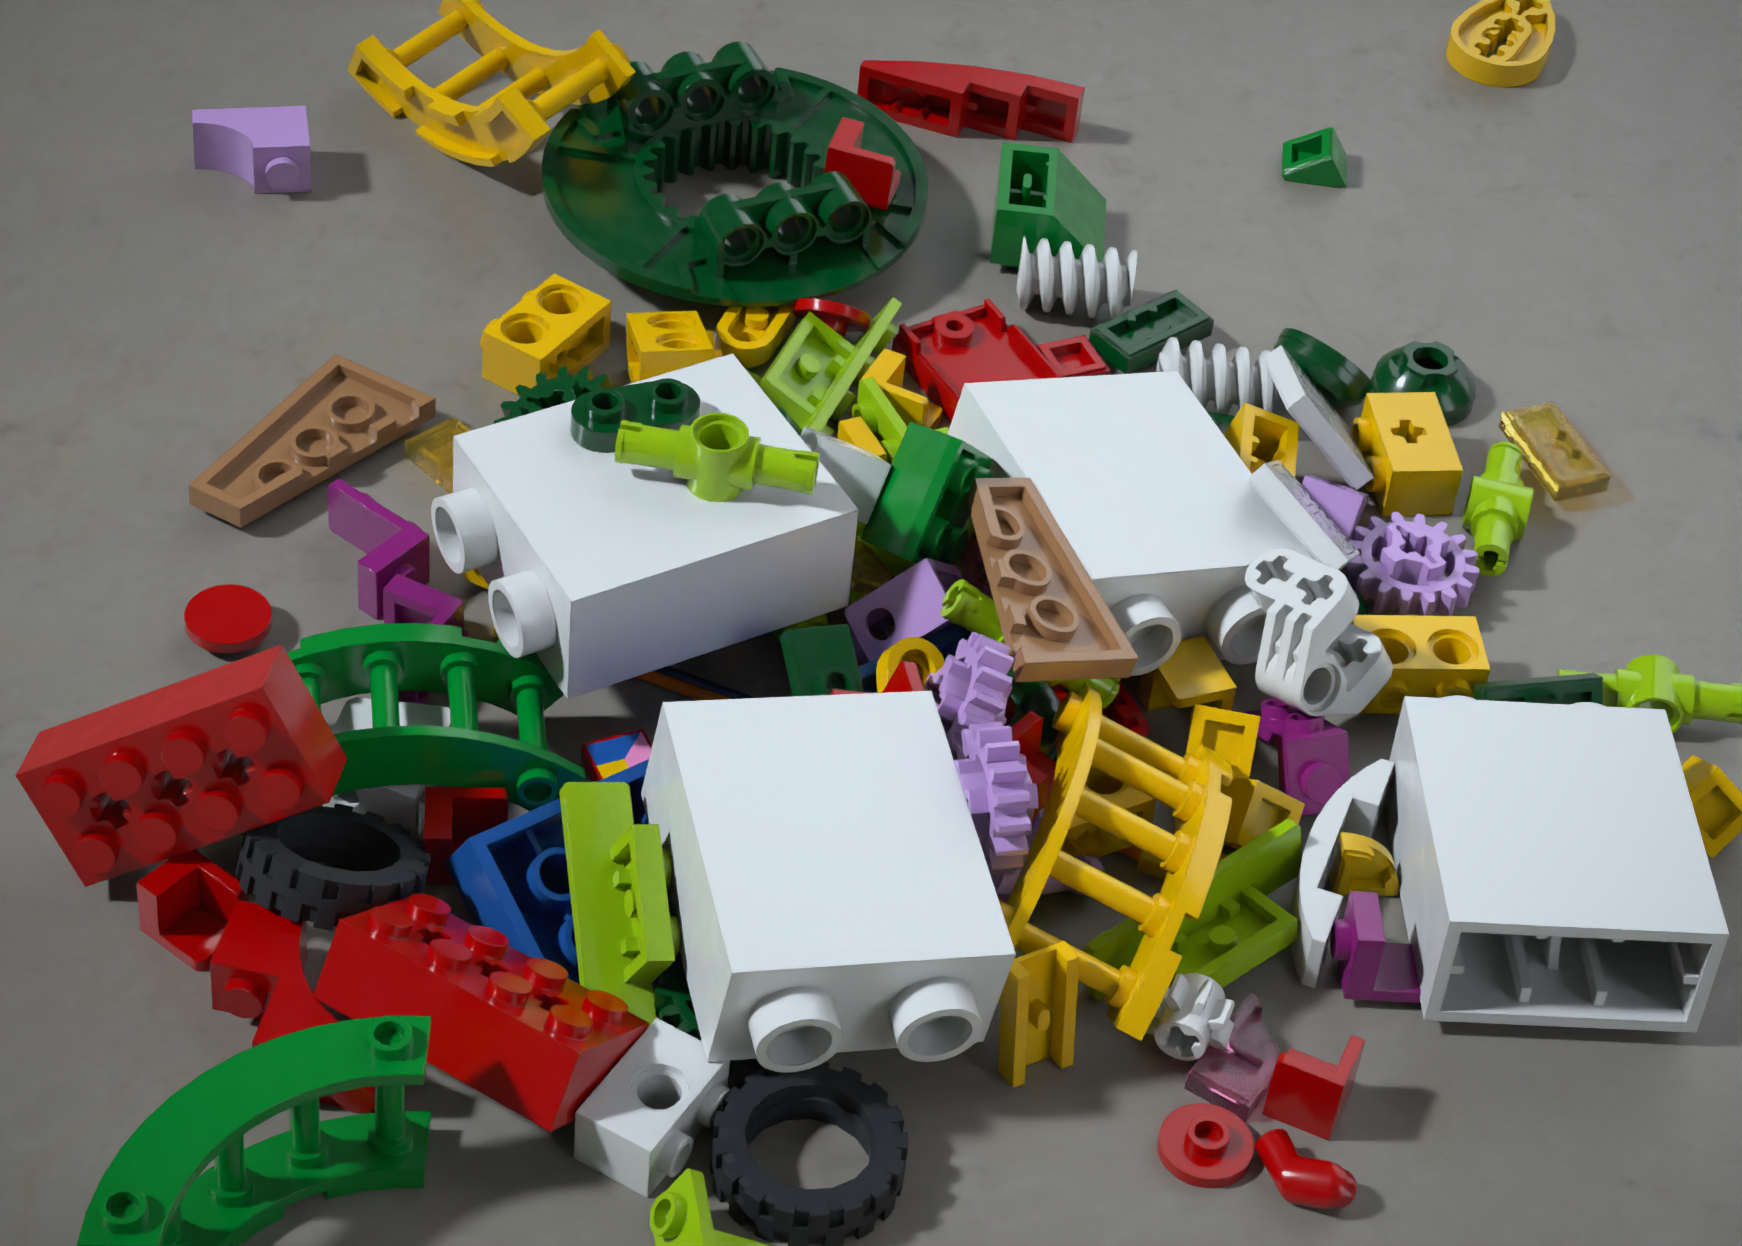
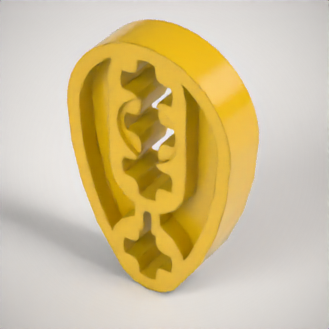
(1529, 36)

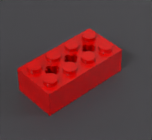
(183, 766)
(495, 1014)

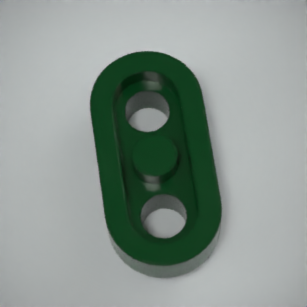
(656, 403)

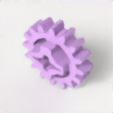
(1412, 566)
(971, 686)
(997, 794)

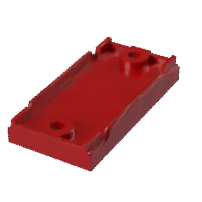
(967, 349)

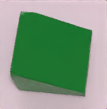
(1315, 159)

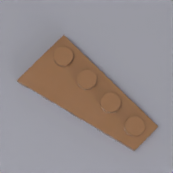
(308, 437)
(1041, 589)

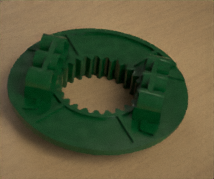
(749, 252)

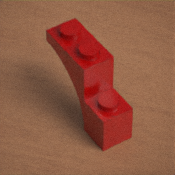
(262, 976)

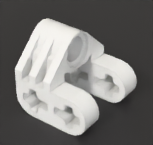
(1310, 641)

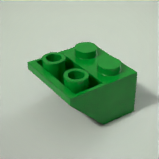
(1043, 198)
(925, 495)

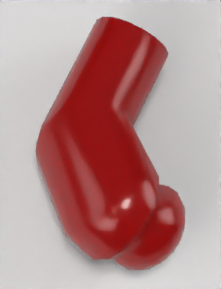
(1304, 1179)

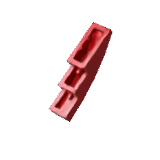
(974, 97)

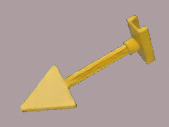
(1038, 1011)

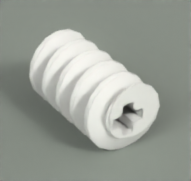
(1075, 278)
(1217, 378)

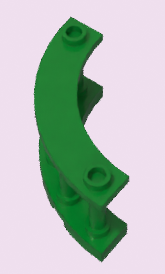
(441, 660)
(154, 1180)

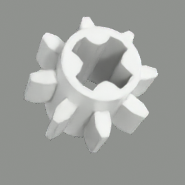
(1192, 1017)

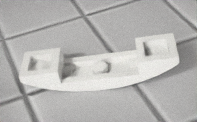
(1351, 809)

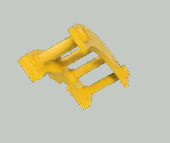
(508, 121)
(1190, 855)

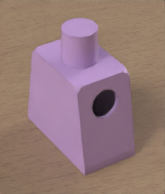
(909, 599)

